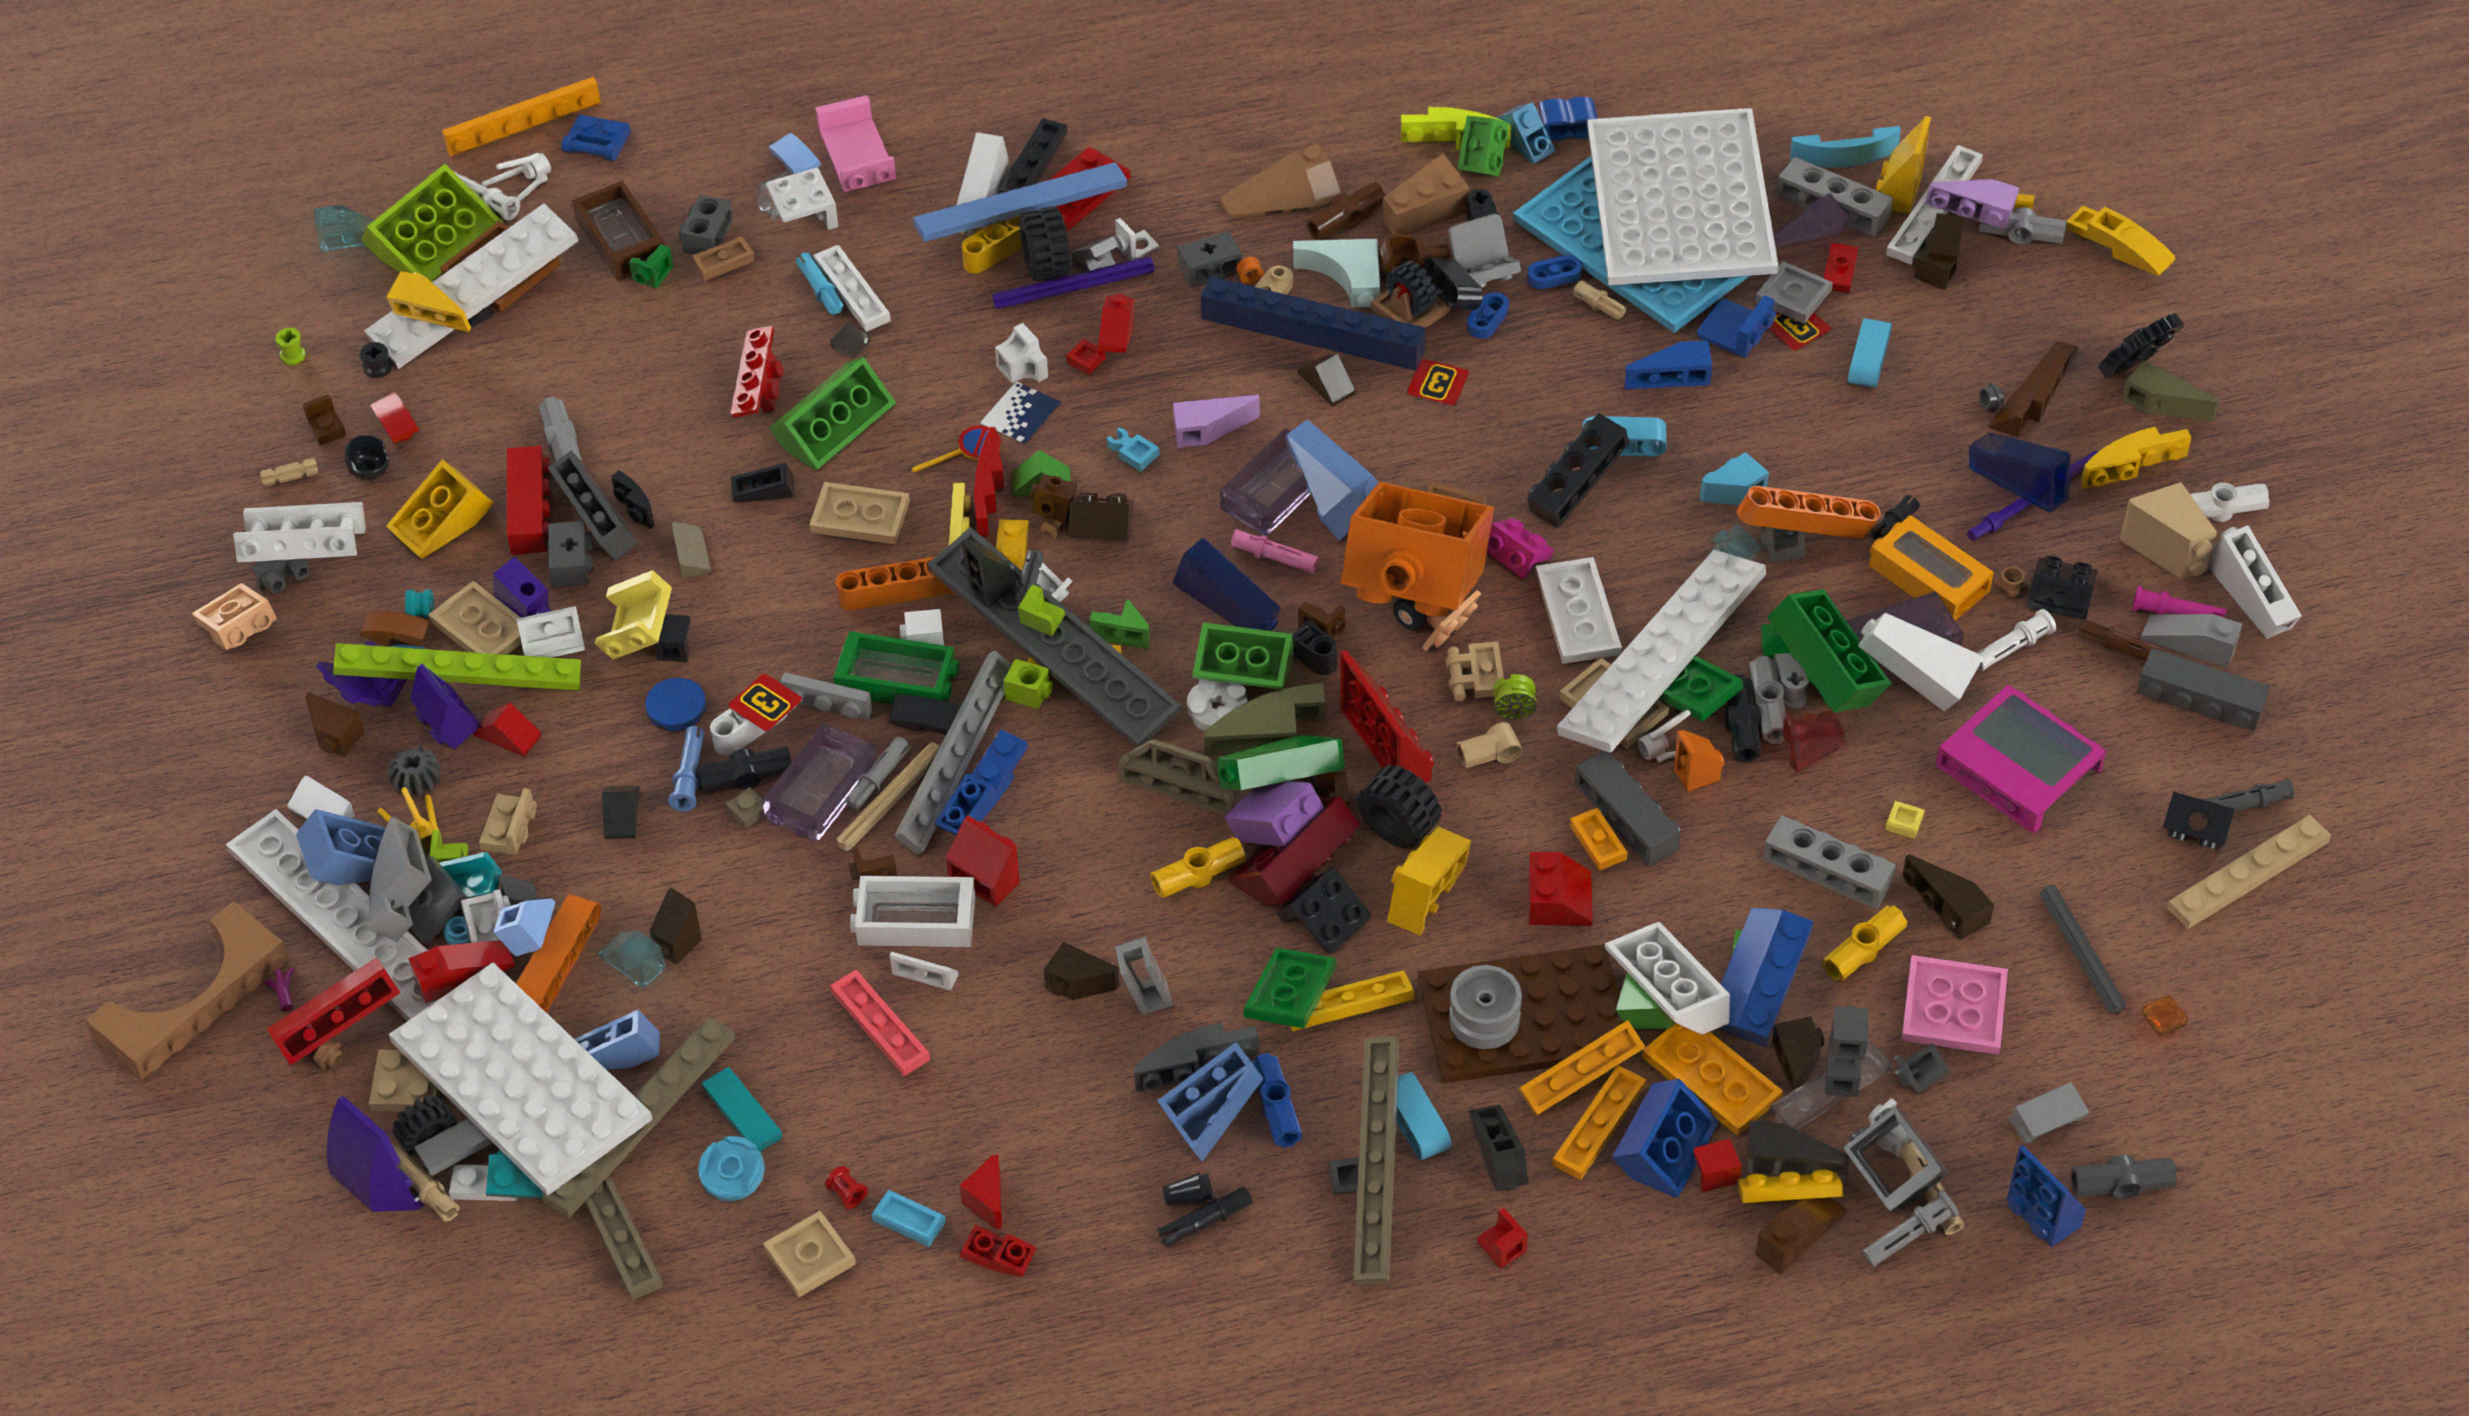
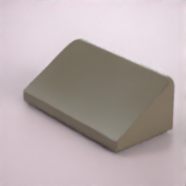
(690, 549)

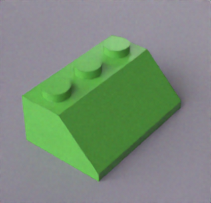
(1243, 656)

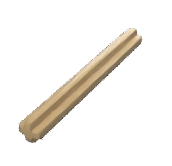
(887, 798)

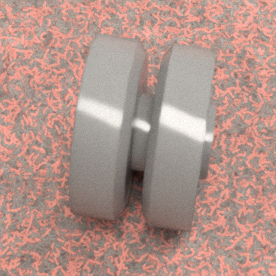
(1485, 1007)

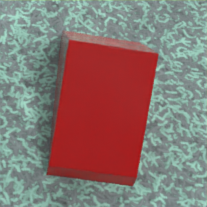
(508, 729)
(983, 1192)

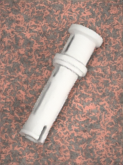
(494, 199)
(2023, 635)

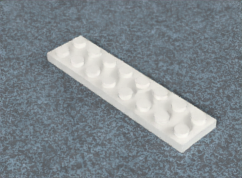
(479, 281)

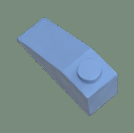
(623, 1042)

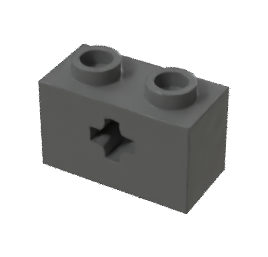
(1208, 257)
(569, 554)

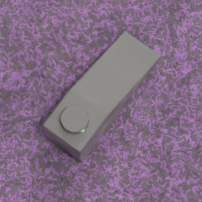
(2195, 635)

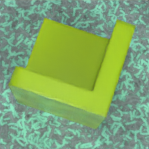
(1038, 613)
(446, 852)

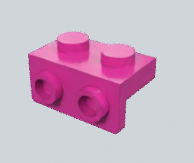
(1517, 546)

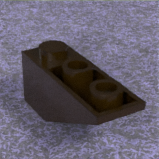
(1934, 270)
(1954, 898)

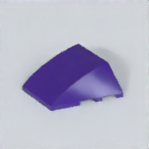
(366, 1161)

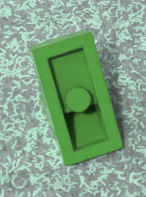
(1126, 629)

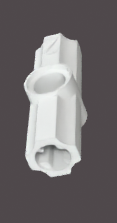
(2227, 500)

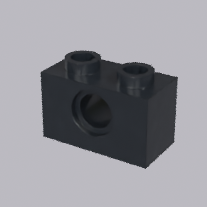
(2181, 809)

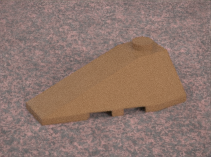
(1294, 182)

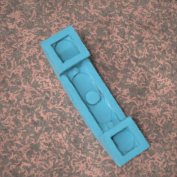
(1846, 152)

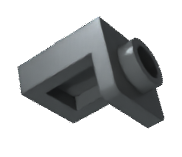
(1922, 1068)

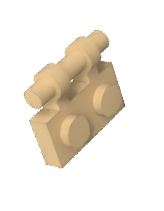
(1485, 669)

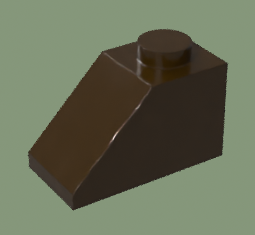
(676, 926)
(1079, 974)
(1797, 1049)

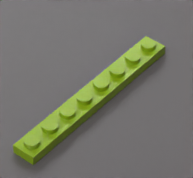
(458, 666)

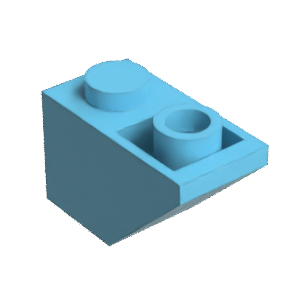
(1733, 480)

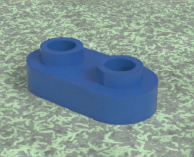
(1554, 272)
(1488, 317)

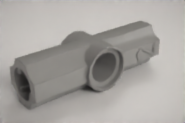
(2027, 226)
(558, 428)
(1769, 697)

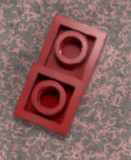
(395, 418)
(996, 1253)

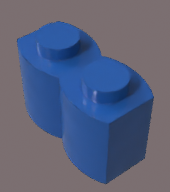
(1567, 117)

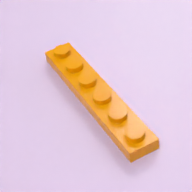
(521, 116)

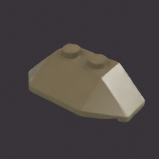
(1176, 775)

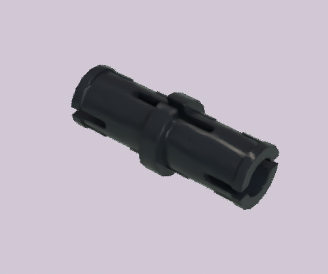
(1895, 515)

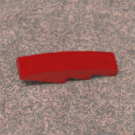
(988, 478)

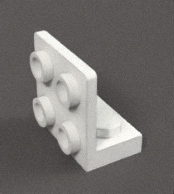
(802, 196)

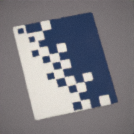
(1020, 412)

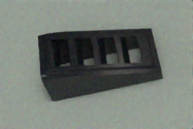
(781, 484)

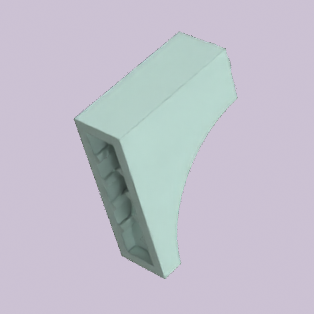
(1348, 262)

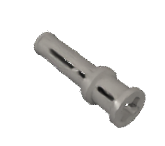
(1923, 1220)

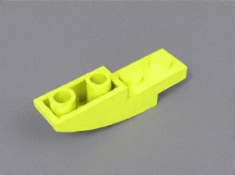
(1440, 125)

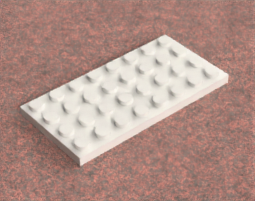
(520, 1078)

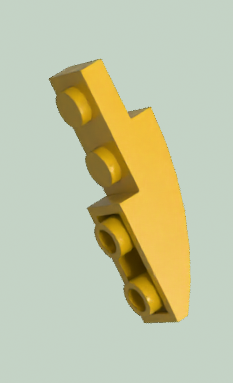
(2125, 238)
(2125, 456)

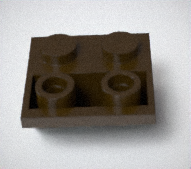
(1101, 517)

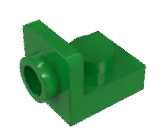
(654, 269)

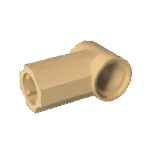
(1497, 744)

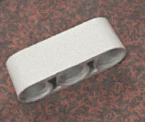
(733, 732)

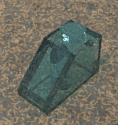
(339, 227)
(634, 956)

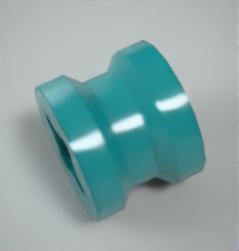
(419, 602)

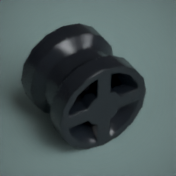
(375, 360)

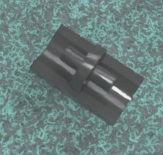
(272, 573)

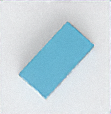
(908, 1218)

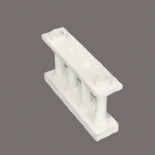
(299, 532)

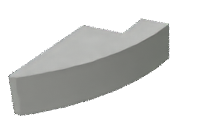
(396, 879)

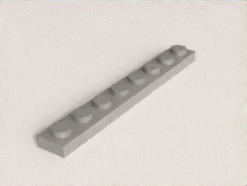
(954, 754)

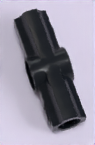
(1744, 723)
(744, 769)

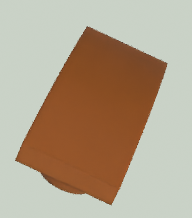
(385, 625)

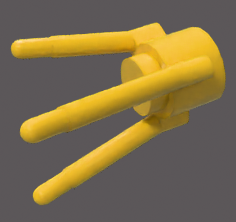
(423, 826)

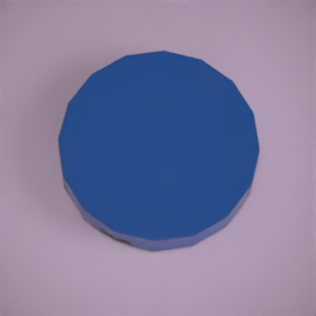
(675, 704)

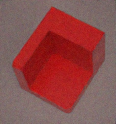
(1717, 1165)
(1504, 1240)

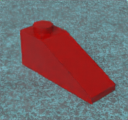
(449, 966)

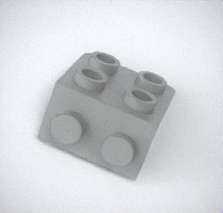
(1483, 249)

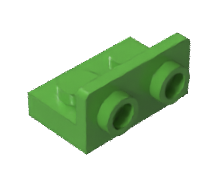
(1483, 145)

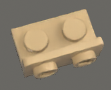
(508, 823)

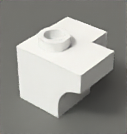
(1021, 356)

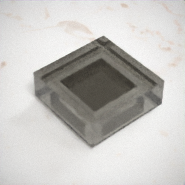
(850, 340)

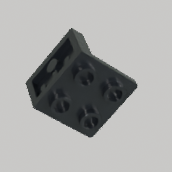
(2062, 587)
(1327, 910)

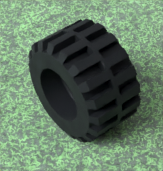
(1045, 243)
(1399, 806)

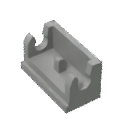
(2048, 1112)

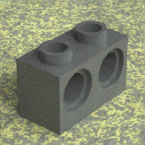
(706, 224)

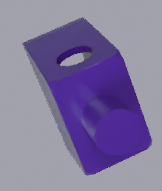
(520, 589)

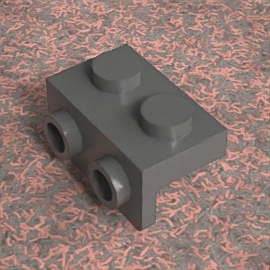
(1783, 544)

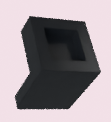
(673, 639)

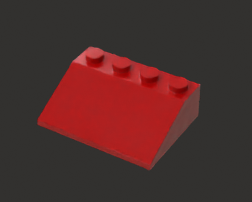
(1378, 722)

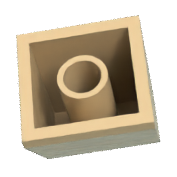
(2170, 530)

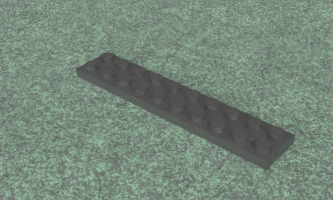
(1073, 654)

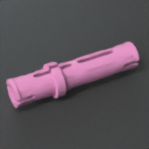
(1268, 549)

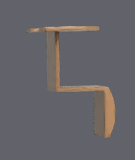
(1053, 529)

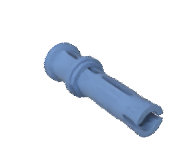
(686, 778)

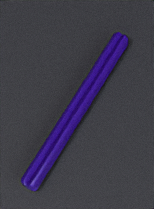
(1073, 283)

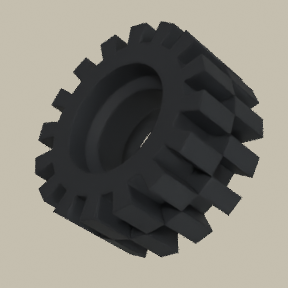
(422, 1122)

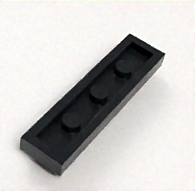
(1035, 155)

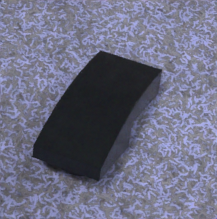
(637, 503)
(923, 712)

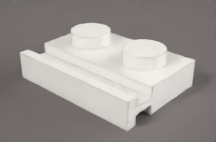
(551, 633)

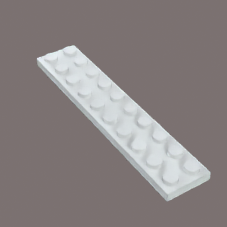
(1661, 651)
(330, 910)

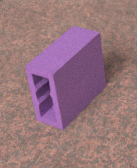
(1274, 813)

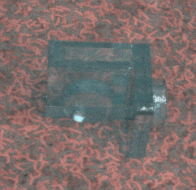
(1736, 543)

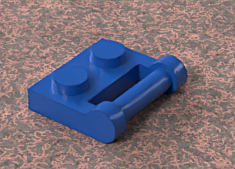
(596, 137)

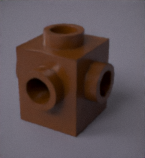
(1052, 497)

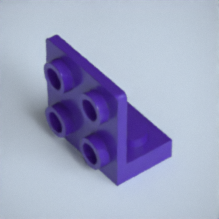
(363, 689)

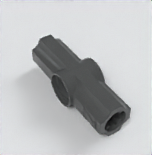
(2123, 1177)

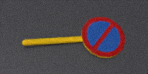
(969, 444)

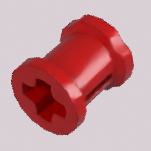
(839, 1187)

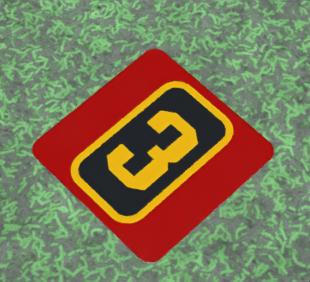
(1798, 334)
(1438, 382)
(765, 702)

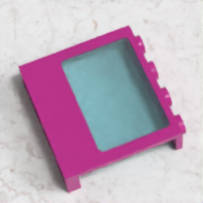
(2018, 756)

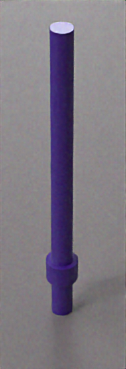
(1995, 520)

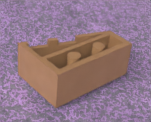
(1426, 198)

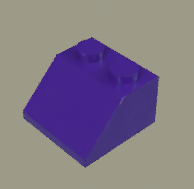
(442, 708)

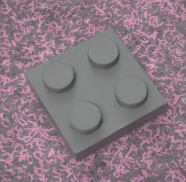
(1795, 291)

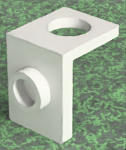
(1127, 240)

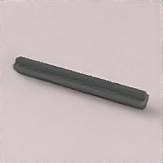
(2082, 949)

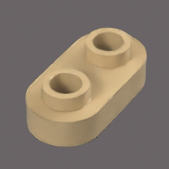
(1277, 279)

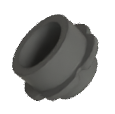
(1991, 397)

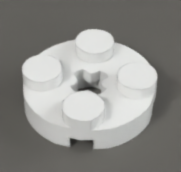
(1208, 692)

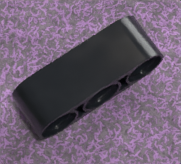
(1453, 283)

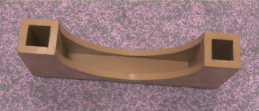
(149, 1039)

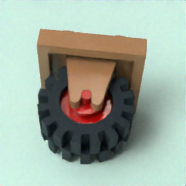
(1410, 297)

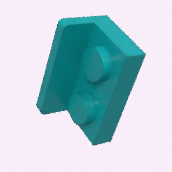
(474, 874)

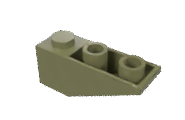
(2167, 395)

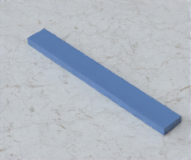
(1014, 202)

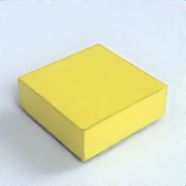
(1905, 819)

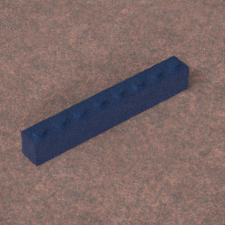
(1313, 323)

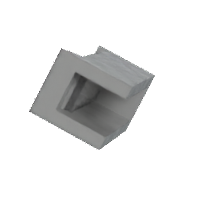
(1143, 976)

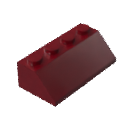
(1278, 871)

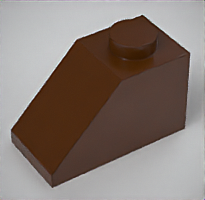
(334, 725)

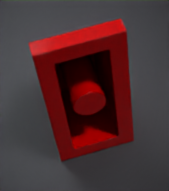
(1116, 323)

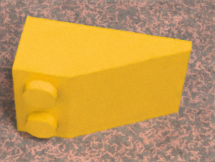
(1905, 168)
(439, 510)

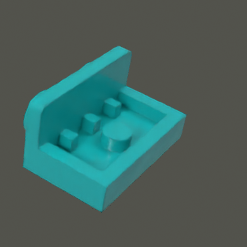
(507, 1180)

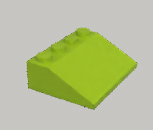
(429, 225)

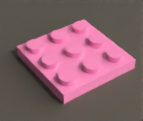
(1955, 1005)

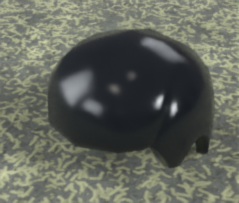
(366, 457)

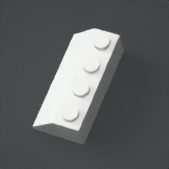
(1672, 978)

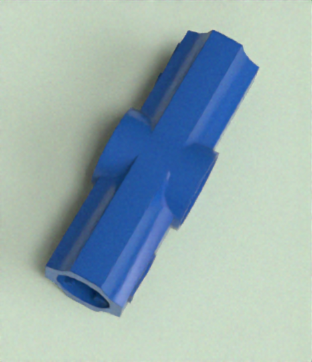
(1277, 1102)

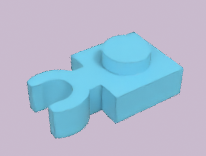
(1134, 451)

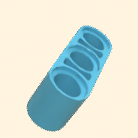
(1869, 353)
(1645, 435)
(1420, 1119)

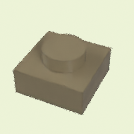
(746, 808)

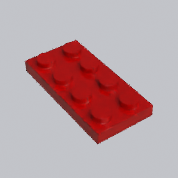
(1088, 159)

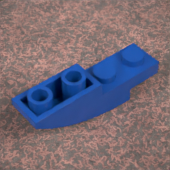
(986, 785)

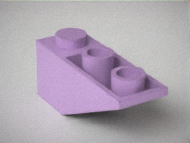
(1976, 199)
(1208, 420)

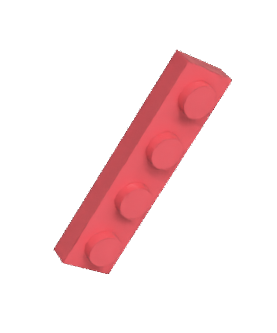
(880, 1023)

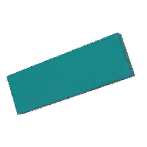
(741, 1109)

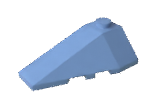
(1331, 476)

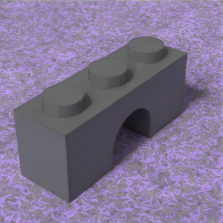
(1846, 1051)

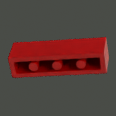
(527, 500)
(333, 1011)

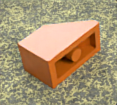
(1696, 761)

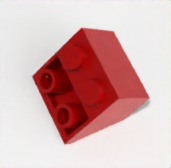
(986, 858)

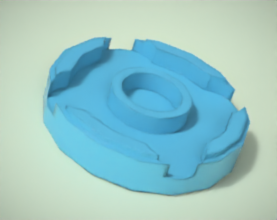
(731, 1168)

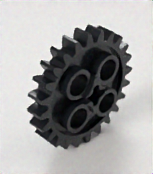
(2140, 345)

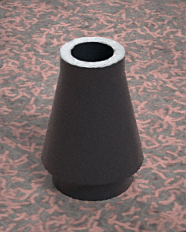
(1190, 1190)

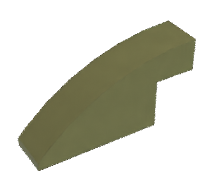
(1265, 719)

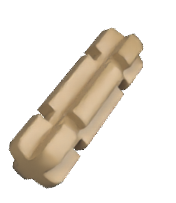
(289, 472)

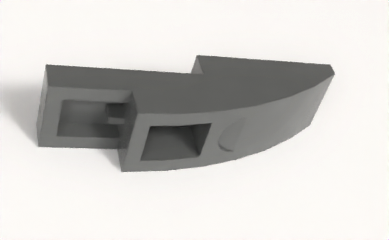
(1186, 1053)

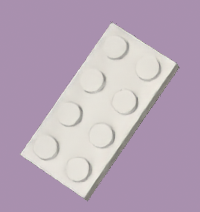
(1578, 610)

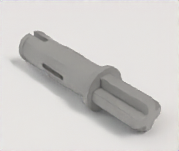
(882, 767)

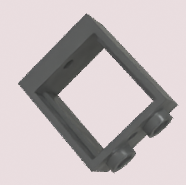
(1914, 1187)

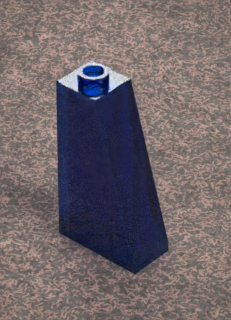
(2023, 468)
(1224, 588)

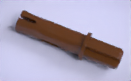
(2116, 640)

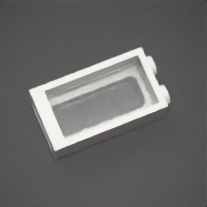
(914, 911)

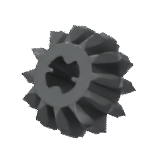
(414, 770)

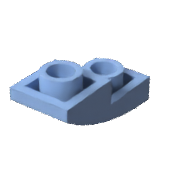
(794, 154)

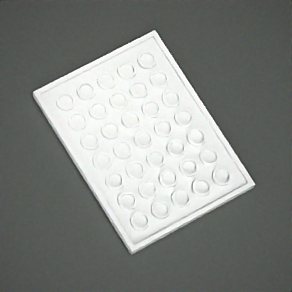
(1681, 197)

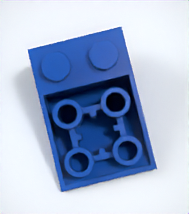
(2043, 1200)

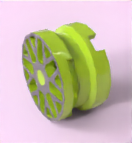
(1515, 695)

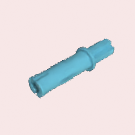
(824, 291)

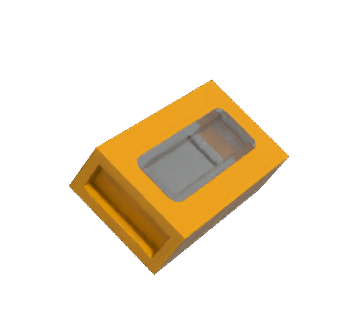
(1926, 563)

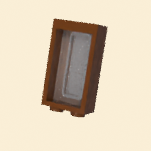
(617, 227)

